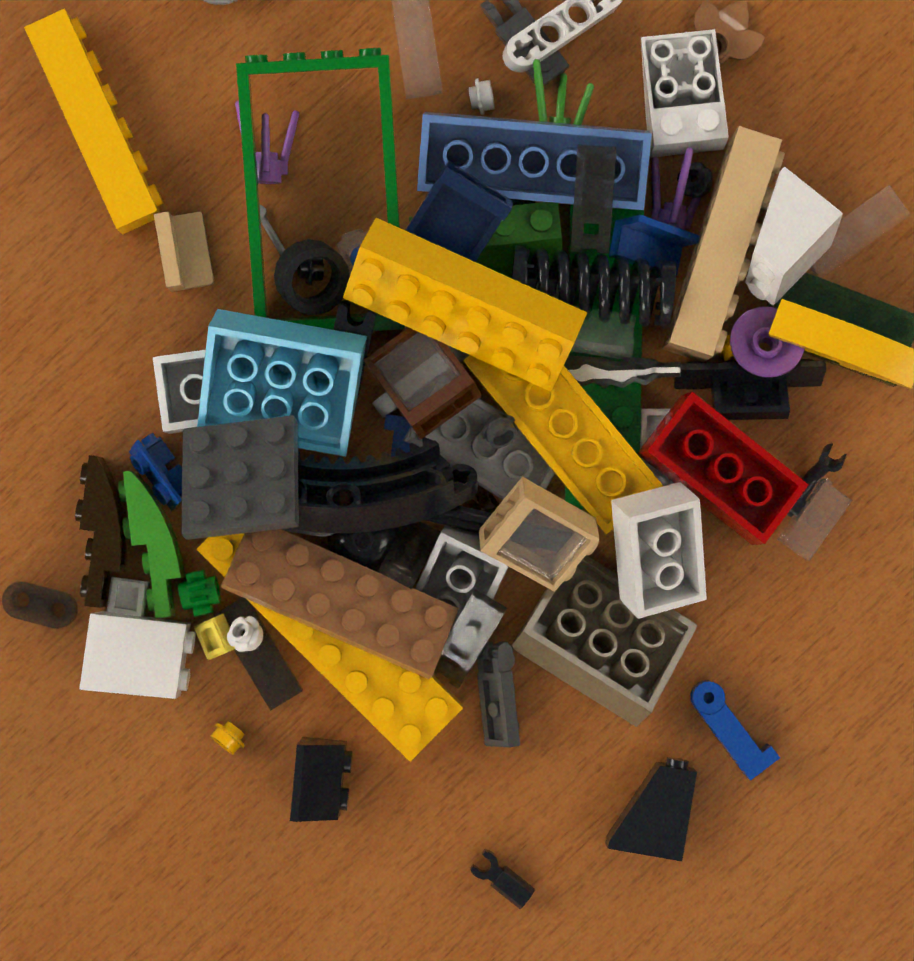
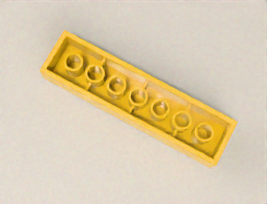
(393, 699)

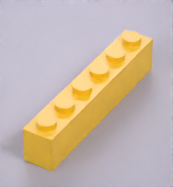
(93, 120)

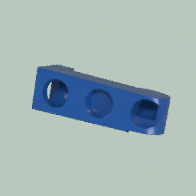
(710, 703)

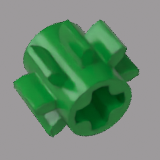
(199, 593)

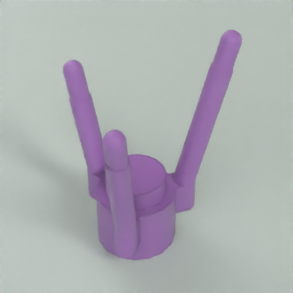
(268, 166)
(674, 212)

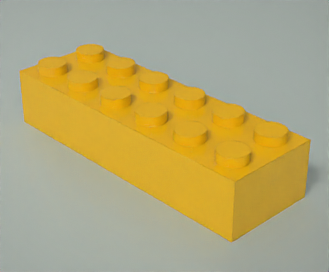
(463, 304)

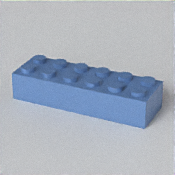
(530, 156)

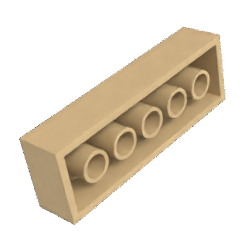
(724, 239)

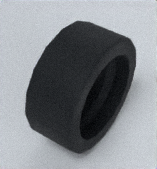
(289, 262)

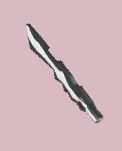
(619, 373)

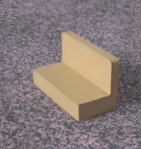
(184, 250)

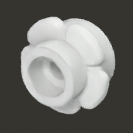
(482, 96)
(252, 637)

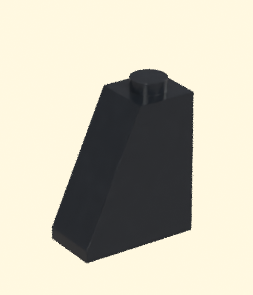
(658, 813)

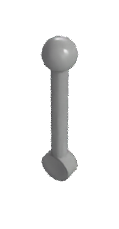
(270, 231)

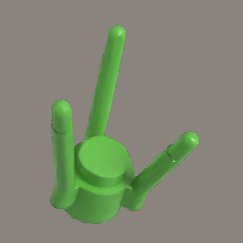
(560, 99)

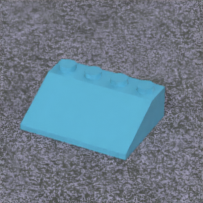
(279, 370)

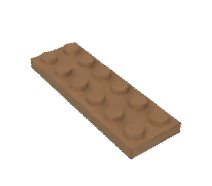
(341, 599)

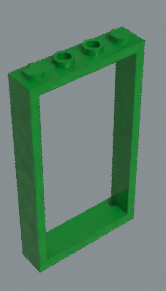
(298, 63)

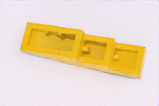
(844, 343)

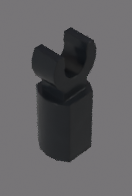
(504, 881)

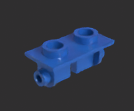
(151, 461)

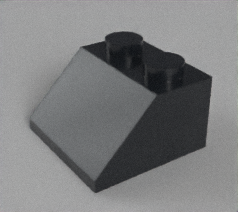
(319, 779)

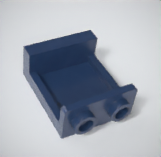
(460, 213)

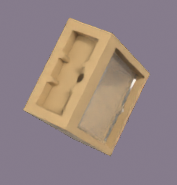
(539, 534)

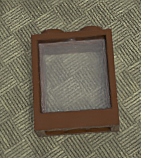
(422, 379)

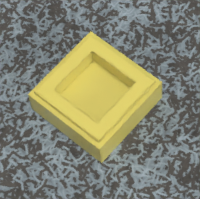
(213, 636)

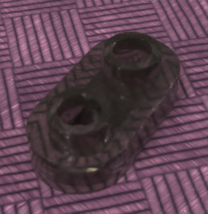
(41, 604)

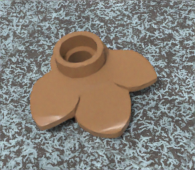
(730, 29)

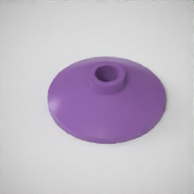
(754, 329)

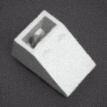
(683, 93)

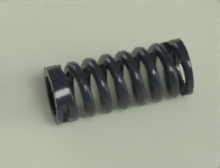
(662, 275)

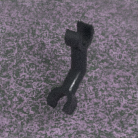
(815, 473)

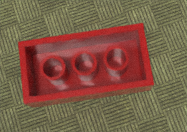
(723, 468)

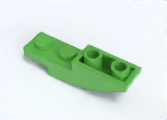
(151, 526)

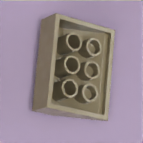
(601, 646)

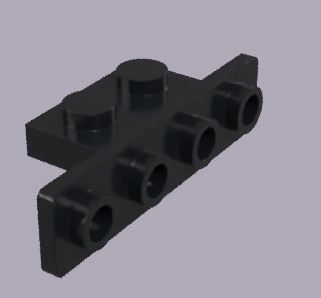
(745, 395)

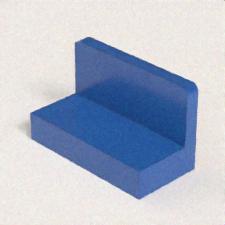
(649, 239)

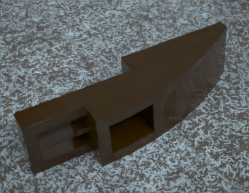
(103, 514)

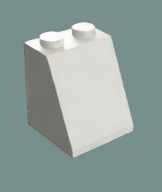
(792, 237)
(136, 655)

